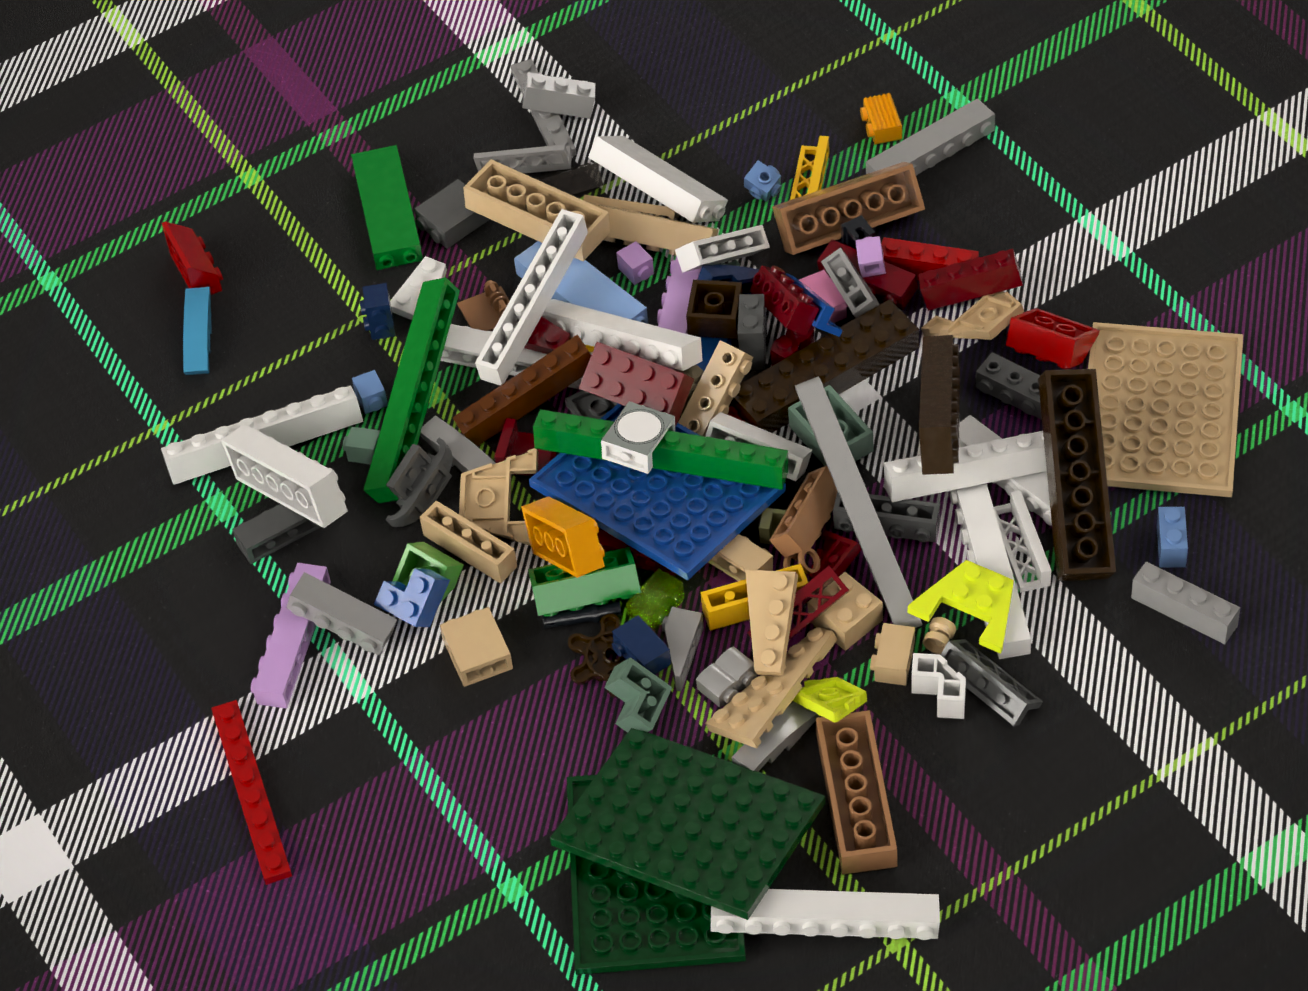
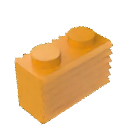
(881, 118)

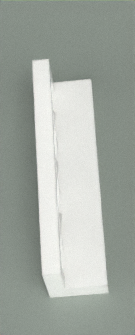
(1031, 541)

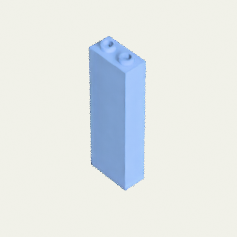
(588, 288)

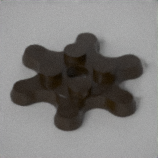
(595, 652)

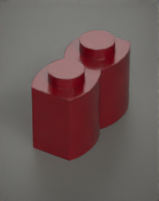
(790, 344)

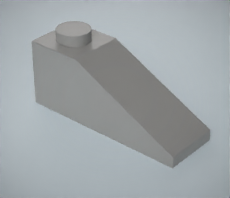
(849, 283)
(682, 636)

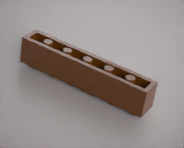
(524, 391)

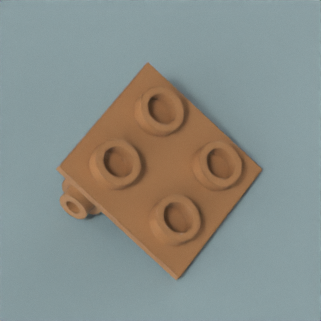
(485, 309)

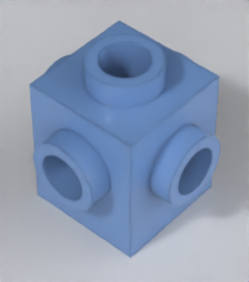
(763, 181)

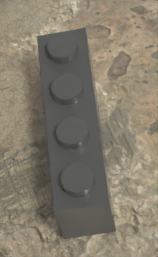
(271, 532)

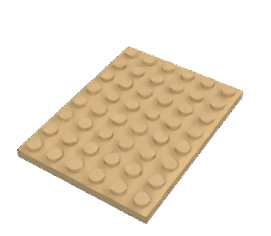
(1168, 407)

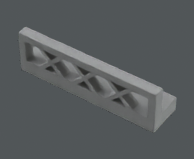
(529, 159)

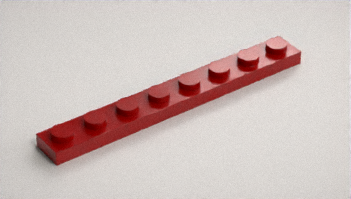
(251, 792)

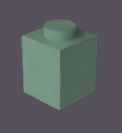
(360, 444)

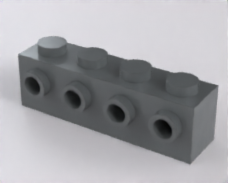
(1010, 384)
(899, 519)

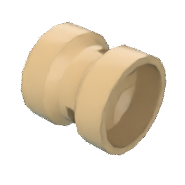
(940, 632)

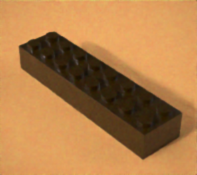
(843, 361)
(939, 405)
(1076, 475)

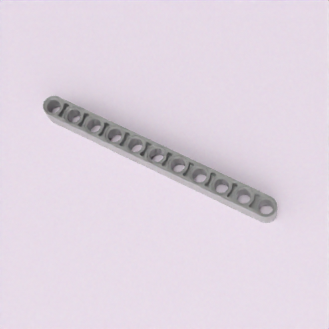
(857, 502)

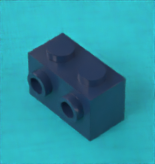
(378, 311)
(640, 643)

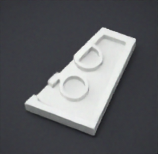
(406, 298)

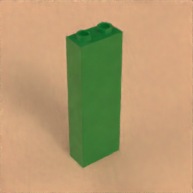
(386, 207)

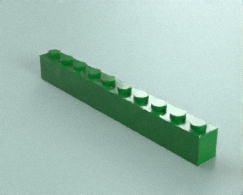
(412, 384)
(674, 453)

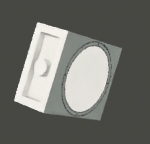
(636, 436)

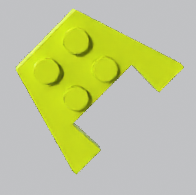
(975, 593)

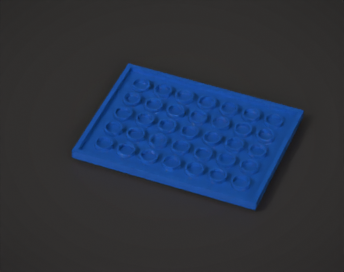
(662, 514)

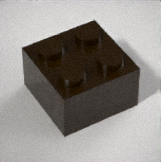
(714, 309)

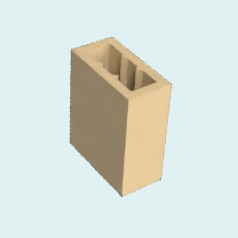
(476, 646)

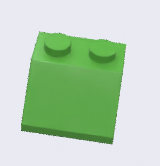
(427, 557)

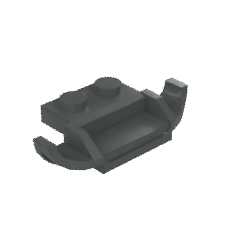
(419, 482)

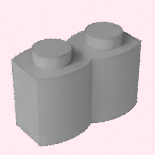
(726, 677)

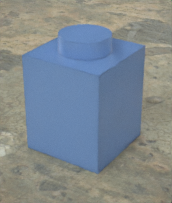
(370, 392)

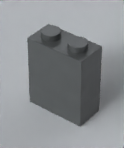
(446, 216)
(753, 328)

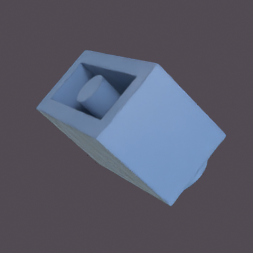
(1172, 537)

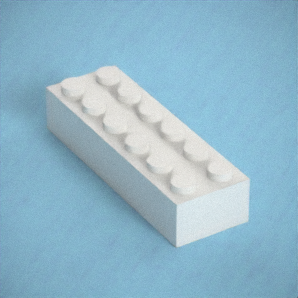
(285, 475)

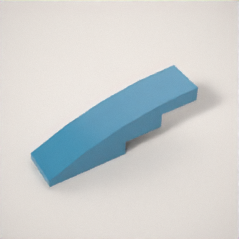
(197, 330)

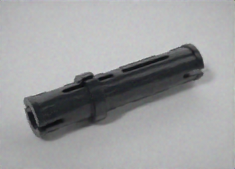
(587, 614)

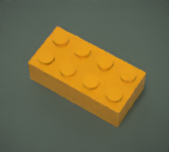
(563, 536)

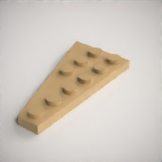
(770, 695)

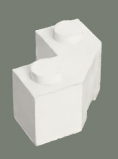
(936, 677)

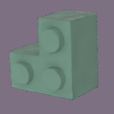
(641, 692)

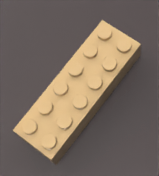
(530, 205)

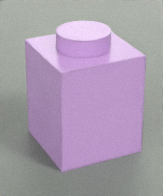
(870, 256)
(635, 263)

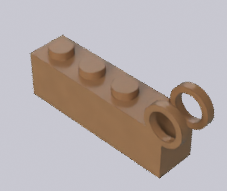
(805, 519)

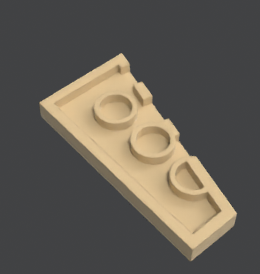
(770, 612)

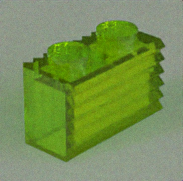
(656, 598)

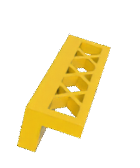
(817, 166)

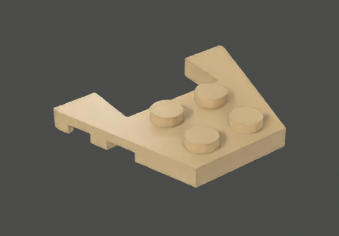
(980, 321)
(487, 495)

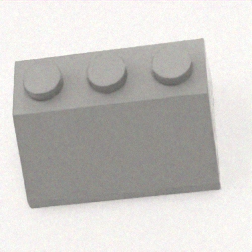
(558, 95)

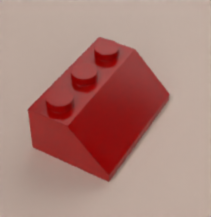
(191, 259)
(1051, 337)

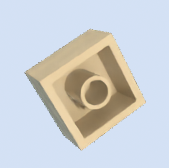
(851, 615)

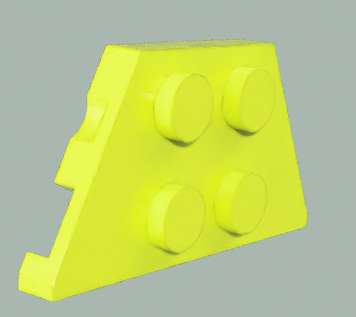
(831, 697)

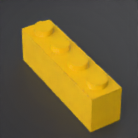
(729, 602)

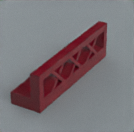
(810, 591)

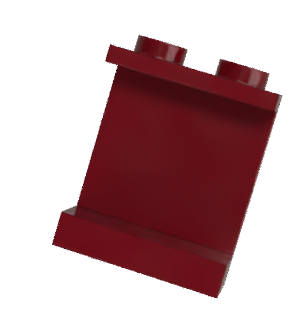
(519, 443)

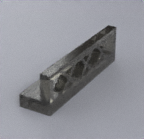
(575, 179)

